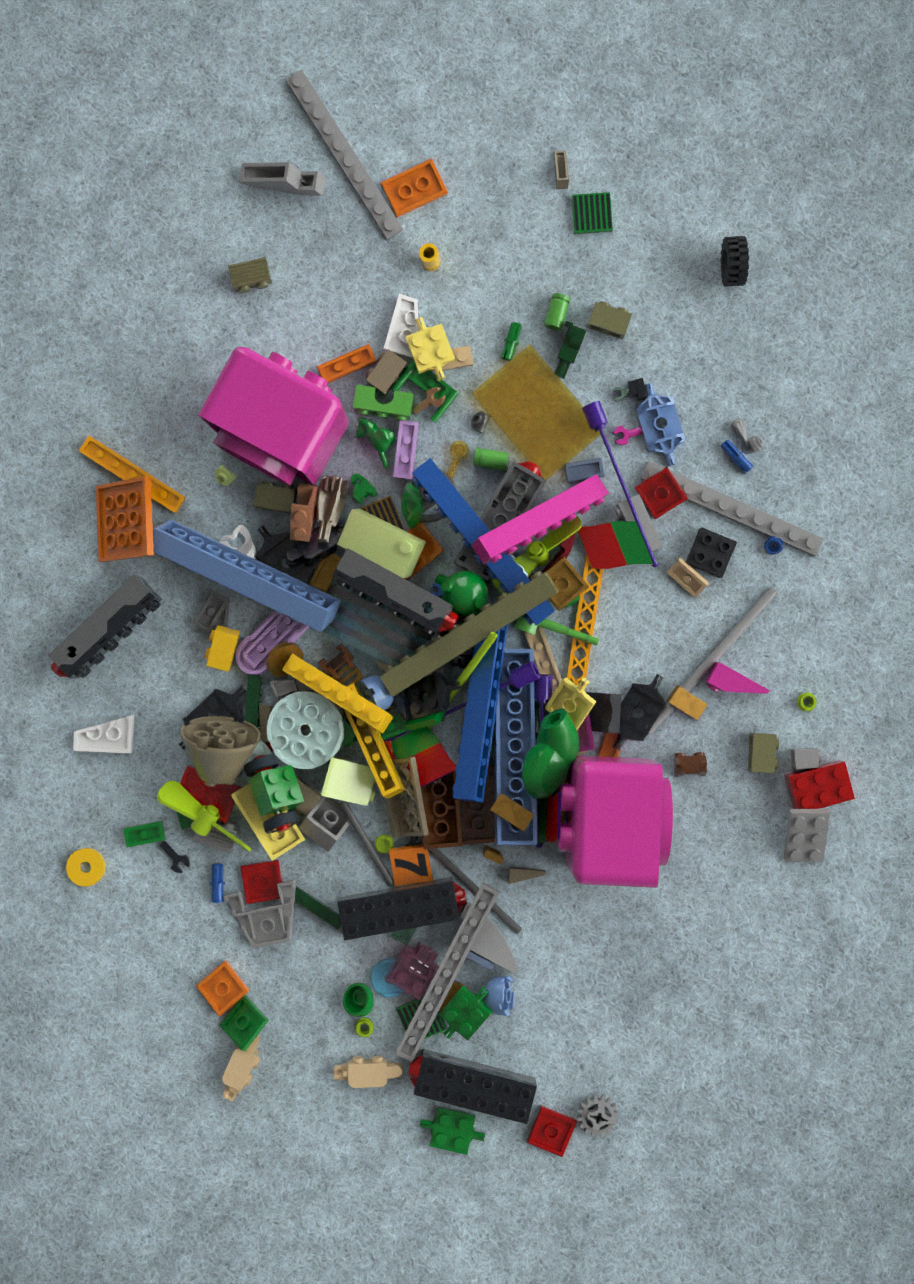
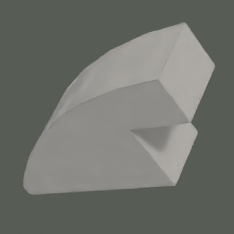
(282, 178)
(492, 944)

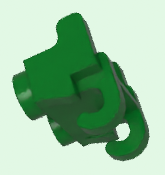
(363, 489)

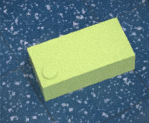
(381, 542)

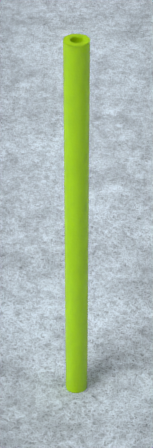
(473, 663)

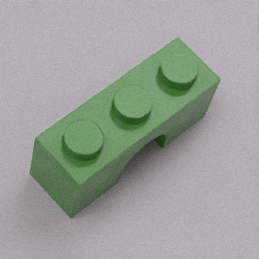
(399, 407)

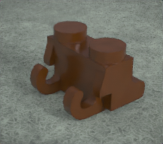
(337, 662)
(690, 764)

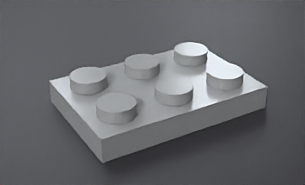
(806, 835)

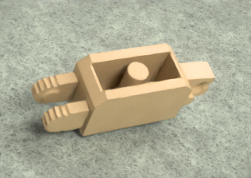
(239, 1068)
(367, 1072)

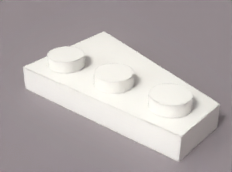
(402, 325)
(107, 737)

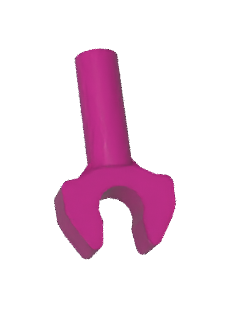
(627, 434)

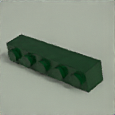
(253, 699)
(317, 907)

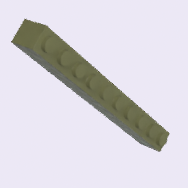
(470, 633)

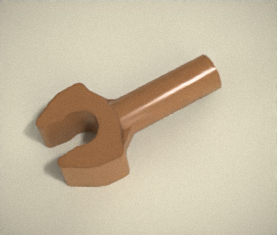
(430, 400)

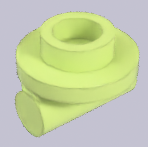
(224, 476)

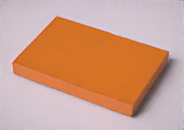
(414, 188)

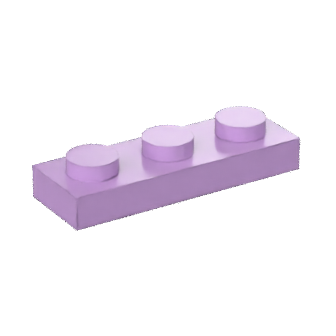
(406, 450)

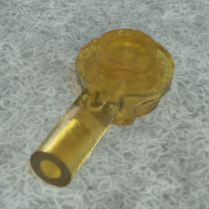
(459, 451)

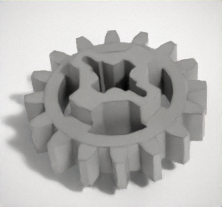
(590, 1113)

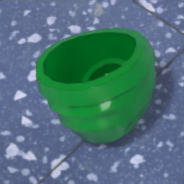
(358, 1000)

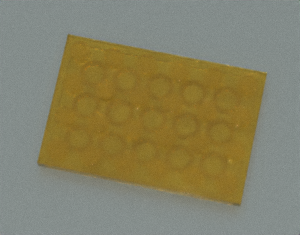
(536, 412)

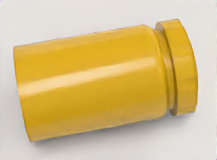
(429, 257)

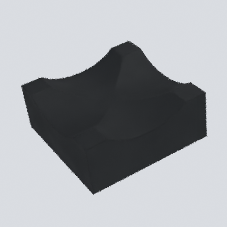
(711, 552)
(605, 712)

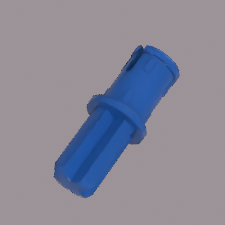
(736, 456)
(217, 883)

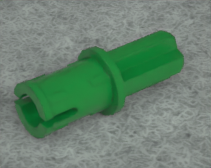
(511, 341)

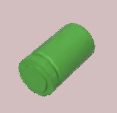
(557, 311)
(490, 459)

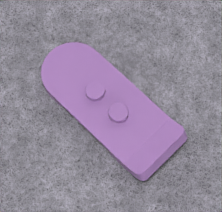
(254, 649)

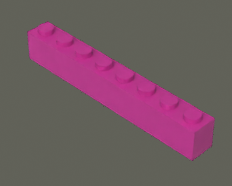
(540, 519)

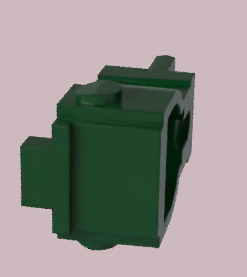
(569, 348)

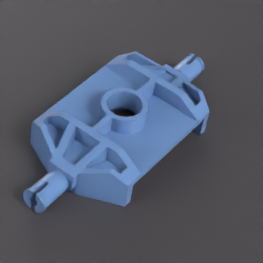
(659, 439)

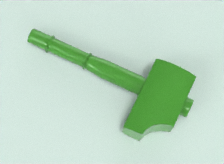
(521, 624)

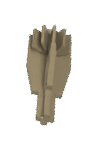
(330, 504)

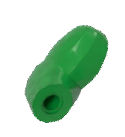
(551, 758)

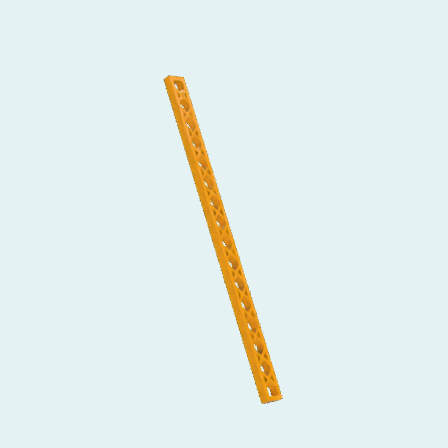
(584, 625)

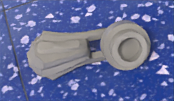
(756, 443)

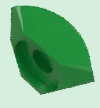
(412, 505)

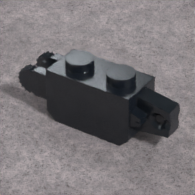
(314, 551)

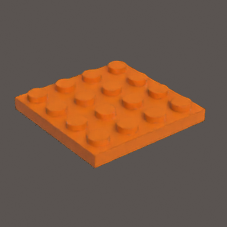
(124, 519)

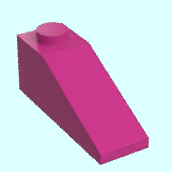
(728, 680)

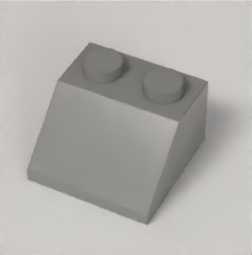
(325, 823)

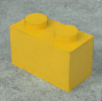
(223, 648)

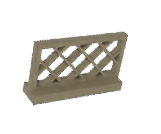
(400, 807)

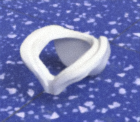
(247, 548)

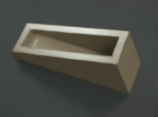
(561, 170)
(264, 715)
(521, 874)

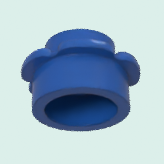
(773, 540)

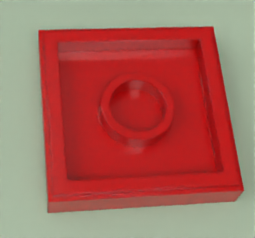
(661, 492)
(261, 881)
(551, 1131)

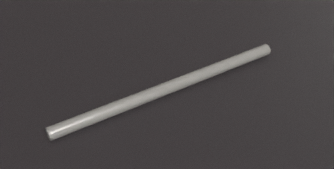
(719, 651)

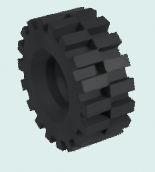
(734, 261)

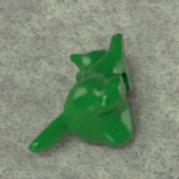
(379, 437)

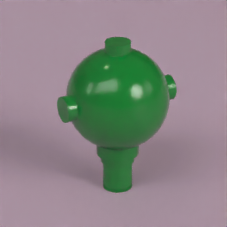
(464, 591)

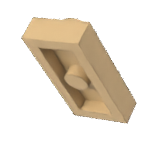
(462, 357)
(687, 577)

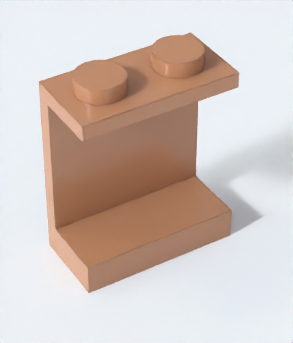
(304, 513)

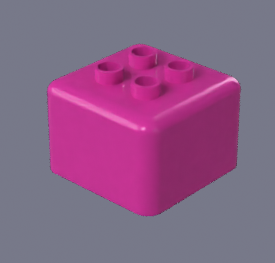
(274, 416)
(616, 821)

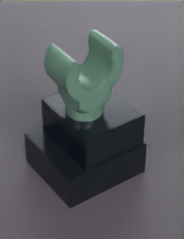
(635, 389)

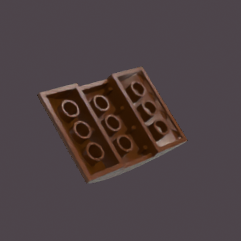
(457, 821)

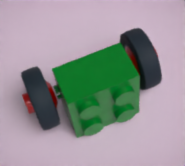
(274, 792)

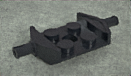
(275, 549)
(410, 701)
(650, 701)
(219, 702)

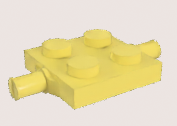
(430, 348)
(573, 700)

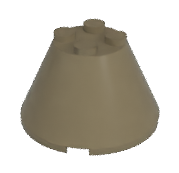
(219, 747)

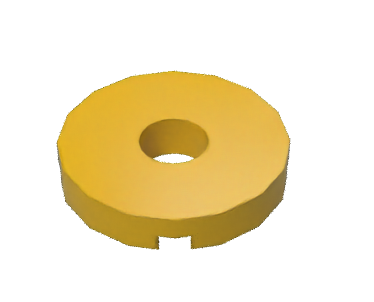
(74, 869)

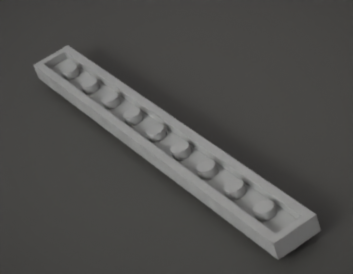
(344, 154)
(743, 513)
(447, 972)

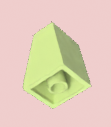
(349, 781)

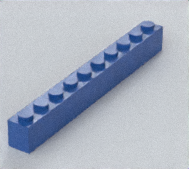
(471, 527)
(479, 722)

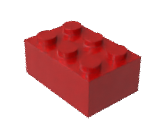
(820, 786)

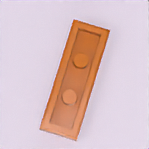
(347, 364)

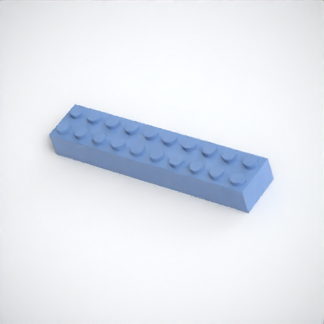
(245, 575)
(511, 741)

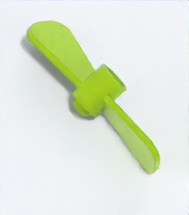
(533, 555)
(205, 817)

